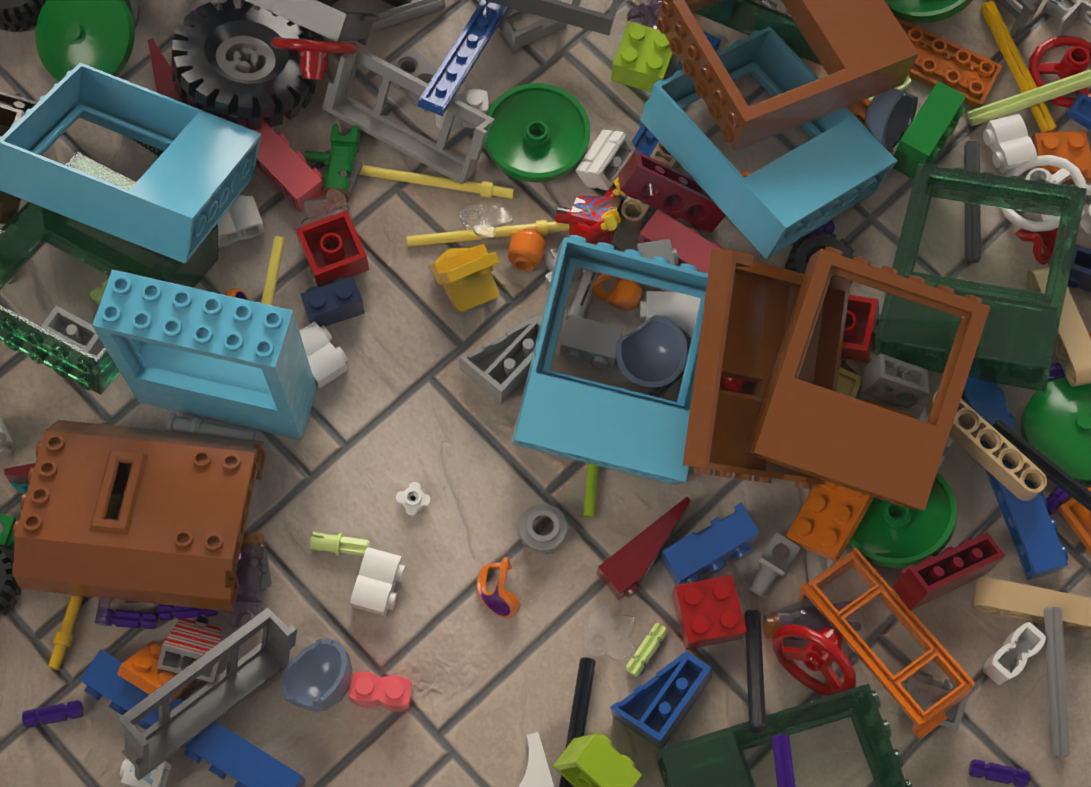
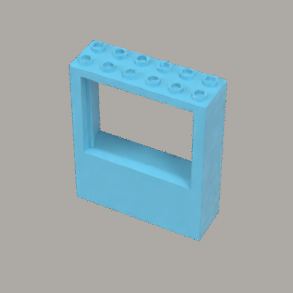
(793, 192)
(173, 202)
(207, 354)
(599, 420)

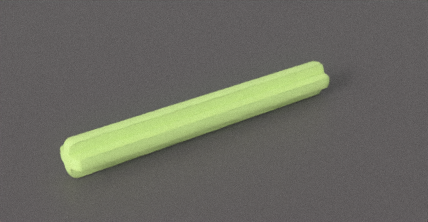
(1029, 98)

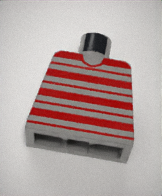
(187, 643)

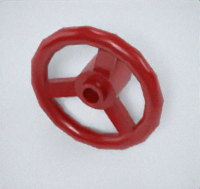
(313, 53)
(1073, 62)
(817, 656)

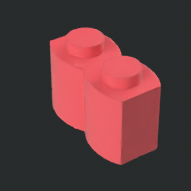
(372, 691)

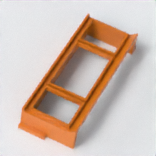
(923, 721)

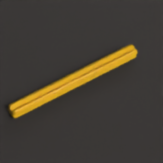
(1016, 63)

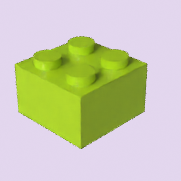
(642, 57)
(595, 763)

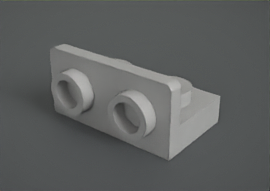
(929, 691)

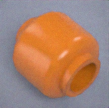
(526, 250)

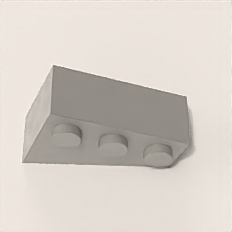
(503, 362)

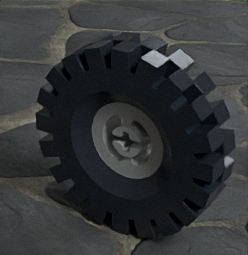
(231, 69)

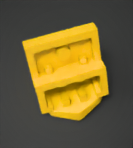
(466, 276)

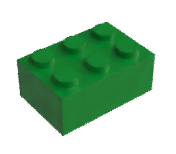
(929, 129)

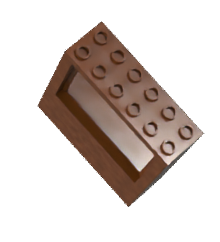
(852, 39)
(849, 438)

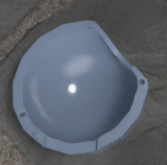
(890, 116)
(653, 352)
(317, 676)

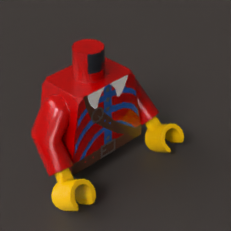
(593, 216)

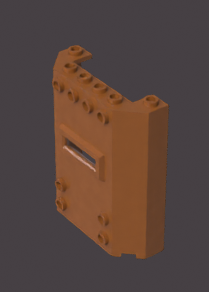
(740, 340)
(175, 524)

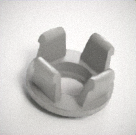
(547, 543)

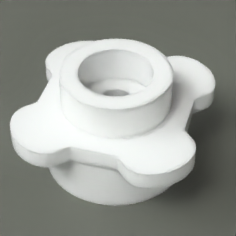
(413, 507)

